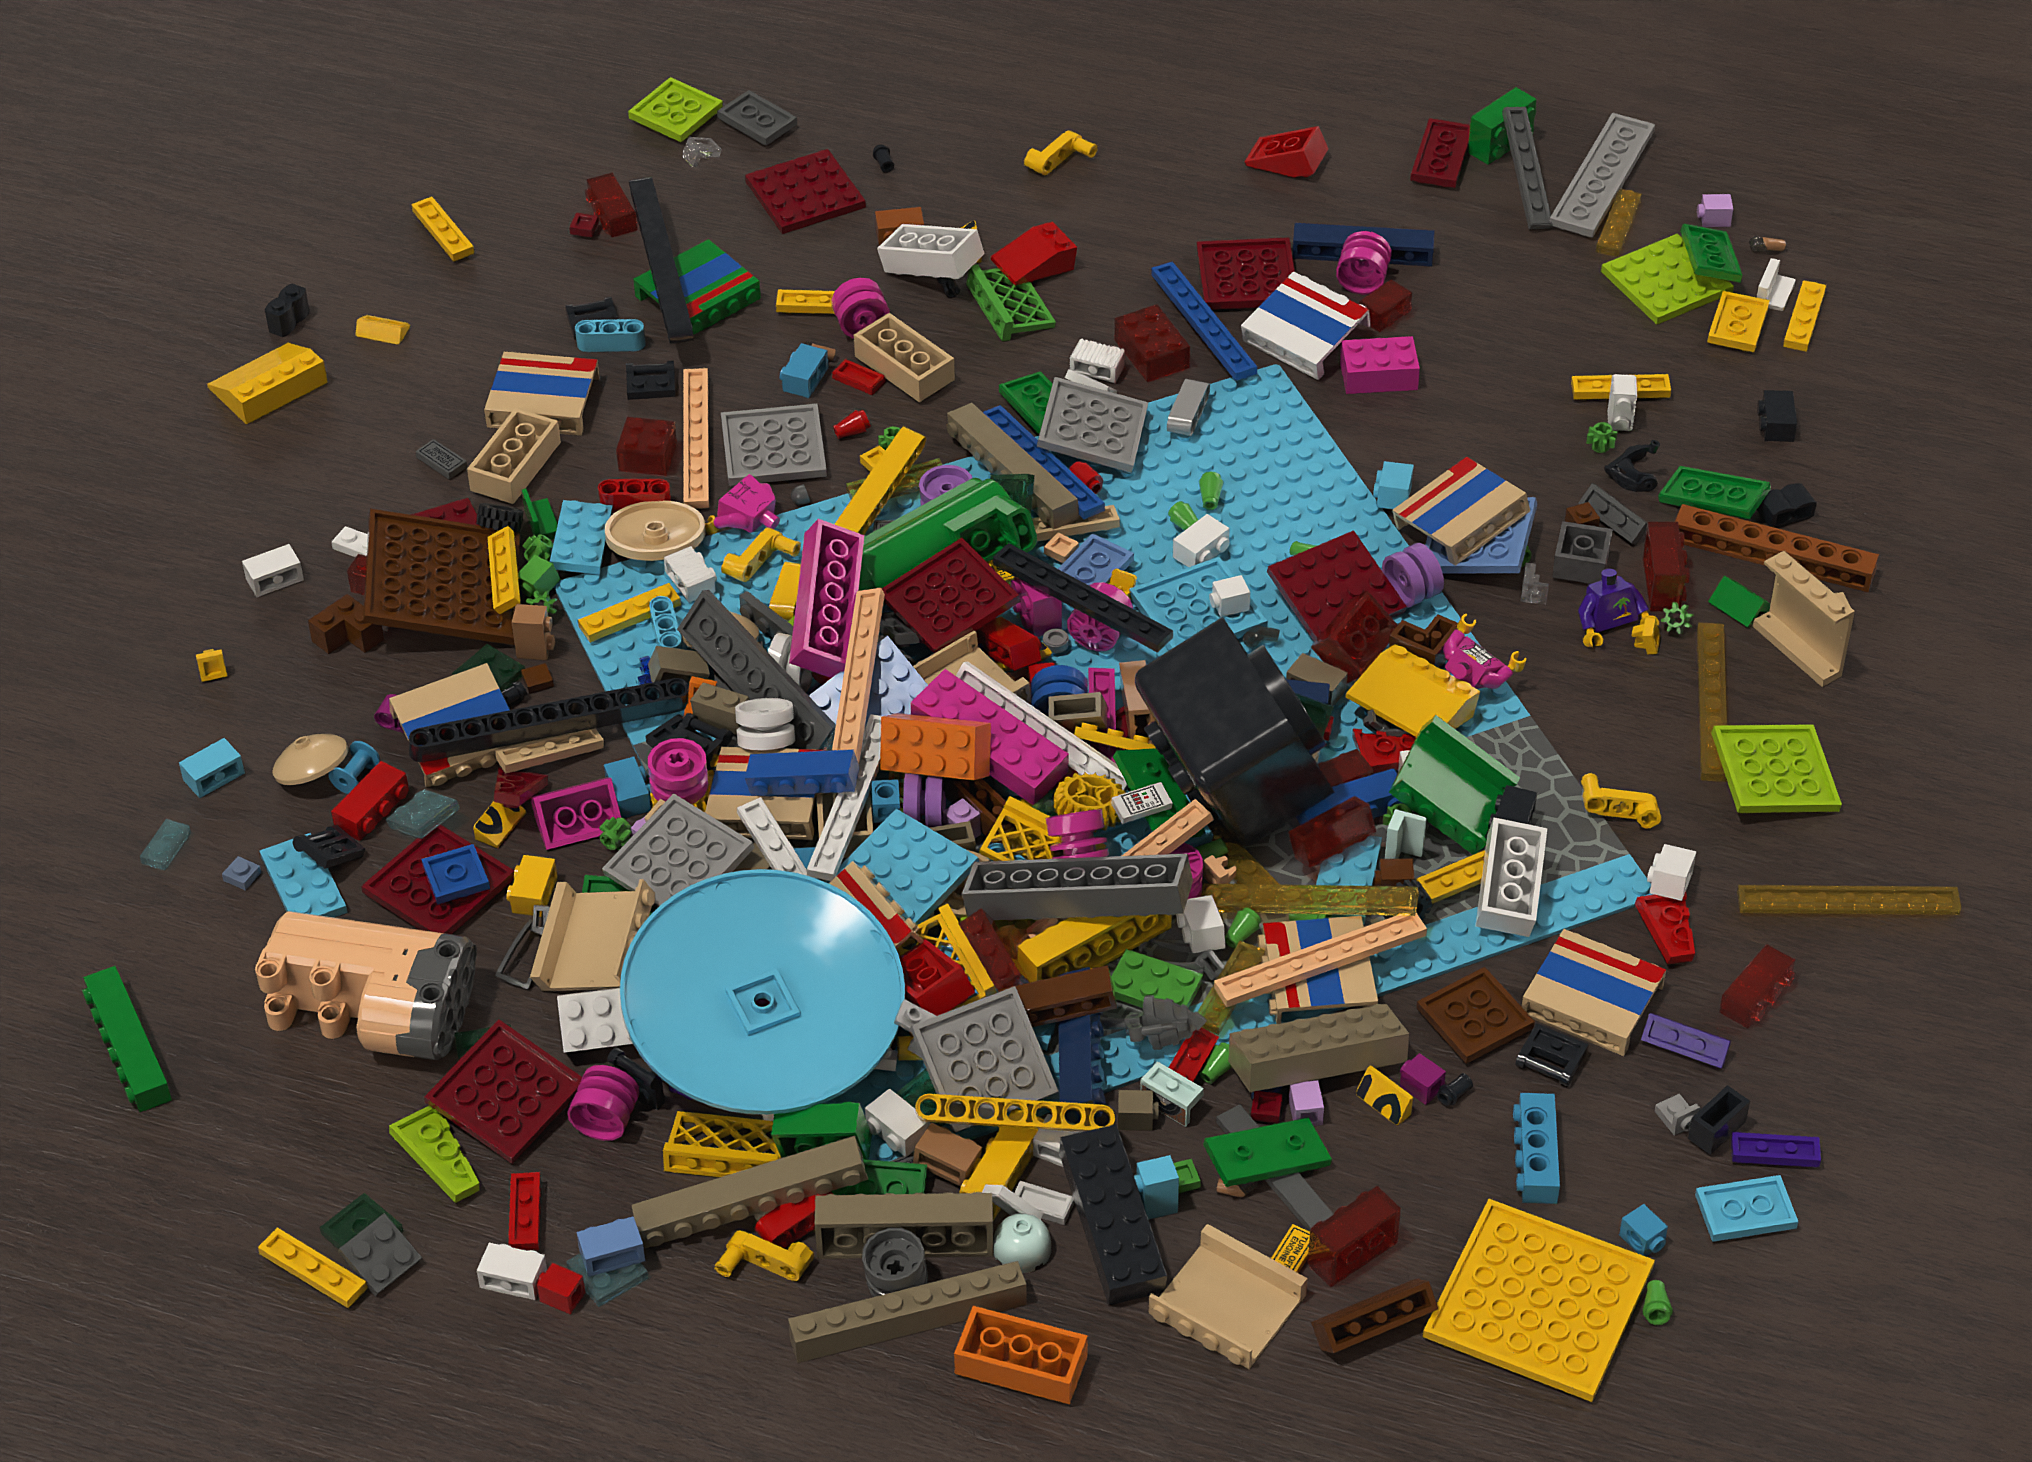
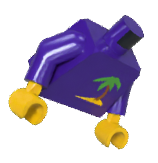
(1610, 605)

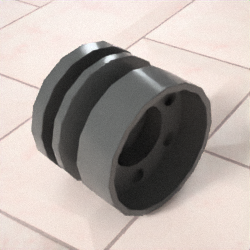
(894, 1261)

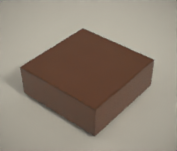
(537, 678)

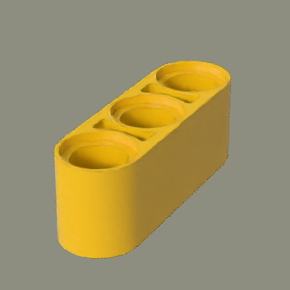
(785, 592)

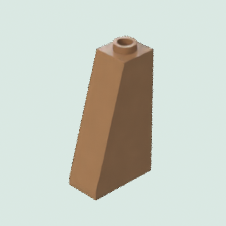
(1135, 709)

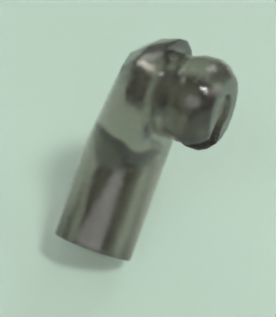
(1260, 633)

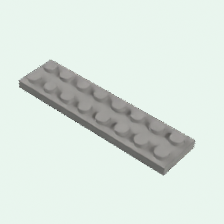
(1602, 175)

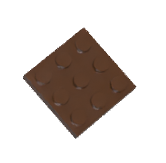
(1475, 1015)

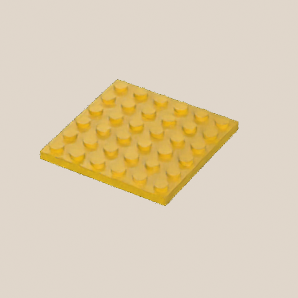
(1539, 1299)

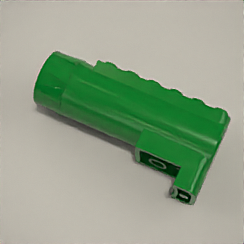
(972, 511)

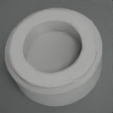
(1056, 640)

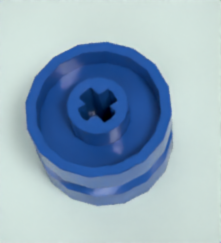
(1056, 681)

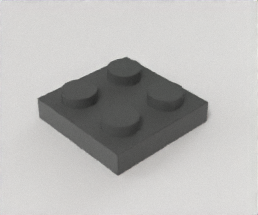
(379, 1254)

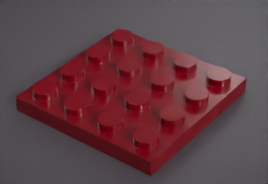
(805, 191)
(1242, 270)
(1327, 577)
(949, 595)
(407, 892)
(504, 1091)

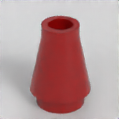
(853, 424)

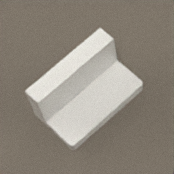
(1775, 287)

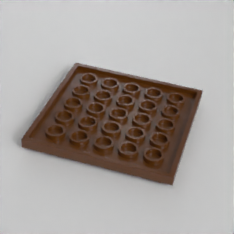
(432, 577)

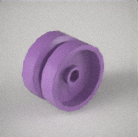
(941, 480)
(1414, 573)
(924, 802)

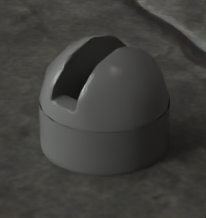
(799, 495)

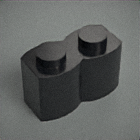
(287, 310)
(1787, 505)

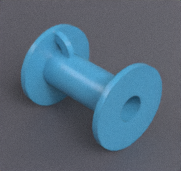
(363, 757)

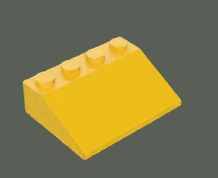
(270, 381)
(1413, 691)

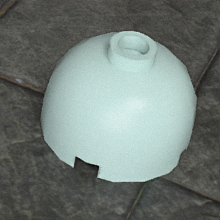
(1022, 1240)

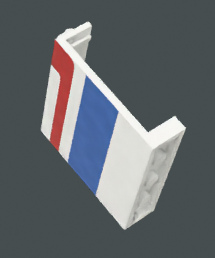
(1303, 323)

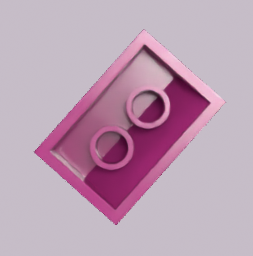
(575, 812)

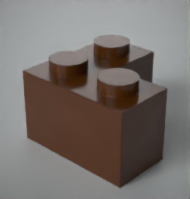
(344, 623)
(1426, 642)

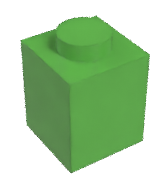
(537, 575)

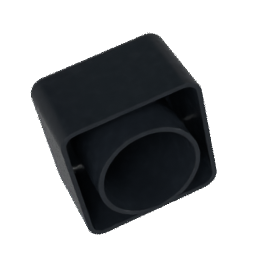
(1233, 732)

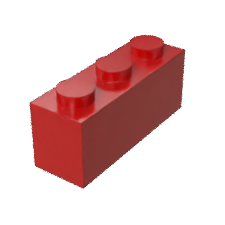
(1009, 643)
(371, 800)

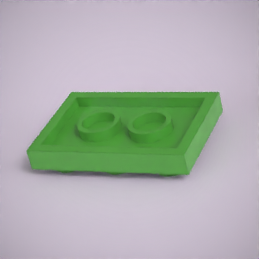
(1143, 975)

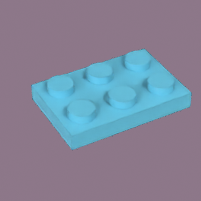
(1746, 1208)

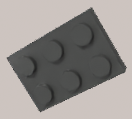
(757, 117)

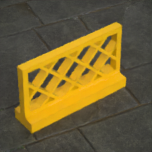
(1027, 821)
(961, 948)
(719, 1161)

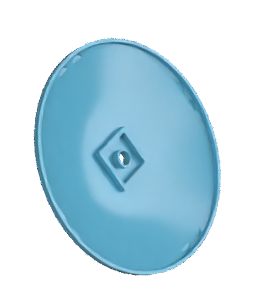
(774, 938)

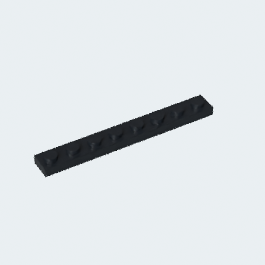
(1083, 597)

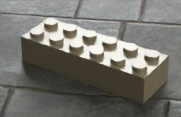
(1318, 1047)
(943, 1222)

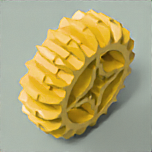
(1088, 793)

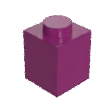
(1421, 1078)

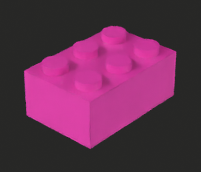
(1379, 365)

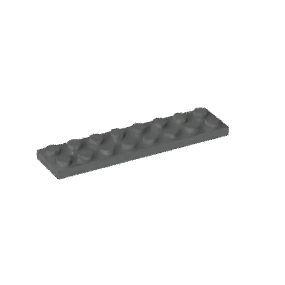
(751, 668)

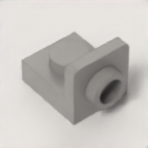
(1676, 1113)

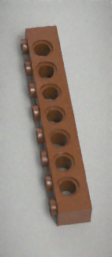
(1760, 542)

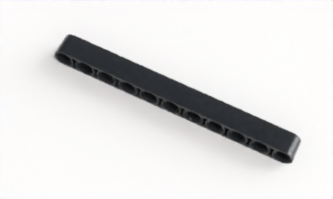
(661, 261)
(509, 729)

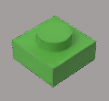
(1187, 1175)

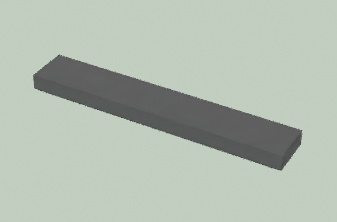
(1527, 168)
(1290, 1188)

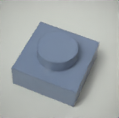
(241, 873)

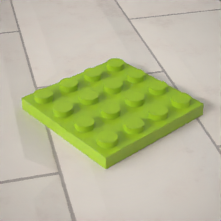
(1663, 280)
(1776, 768)

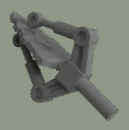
(1160, 1020)

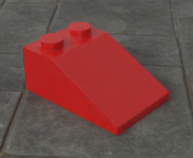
(1289, 153)
(1036, 254)
(934, 979)

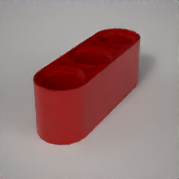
(626, 492)
(788, 1222)

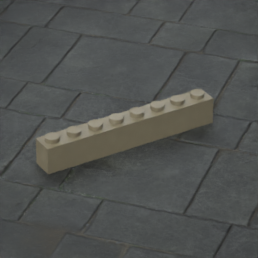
(1004, 456)
(749, 1192)
(906, 1311)

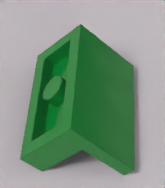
(540, 516)
(1738, 601)

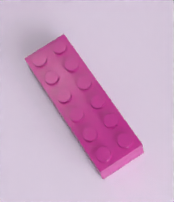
(826, 598)
(1018, 753)

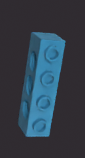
(1538, 1148)

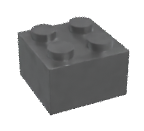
(1581, 552)

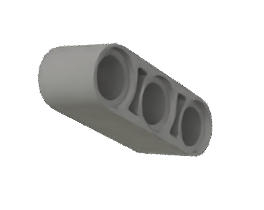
(1188, 407)

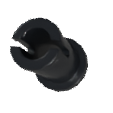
(882, 155)
(948, 286)
(514, 693)
(1450, 1093)

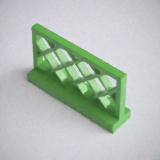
(993, 304)

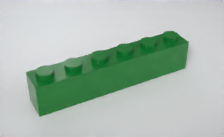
(127, 1039)

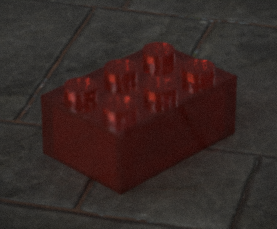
(1152, 343)
(1665, 565)
(1355, 636)
(1353, 1236)

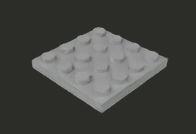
(1092, 424)
(773, 444)
(677, 850)
(984, 1053)

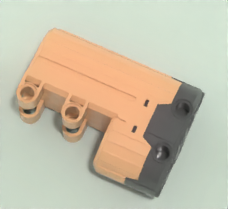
(396, 980)

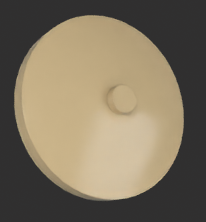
(654, 530)

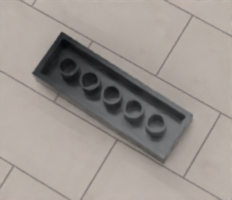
(1112, 1215)

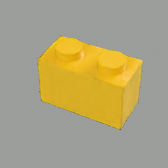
(532, 884)

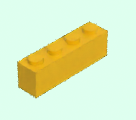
(1004, 1159)

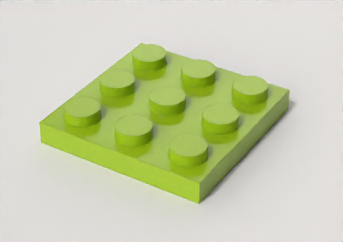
(675, 109)

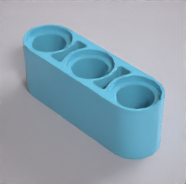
(610, 335)
(664, 623)

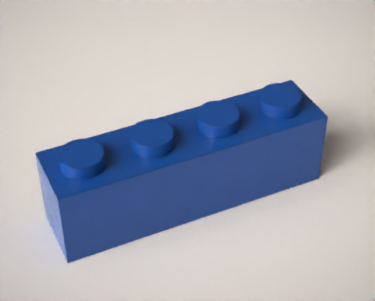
(802, 772)
(1370, 789)

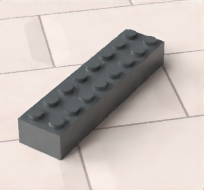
(1079, 887)

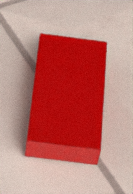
(858, 377)

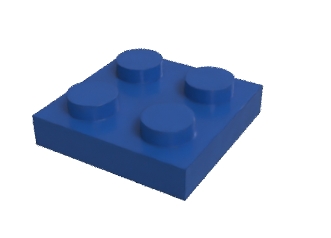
(455, 874)

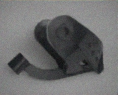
(1633, 479)

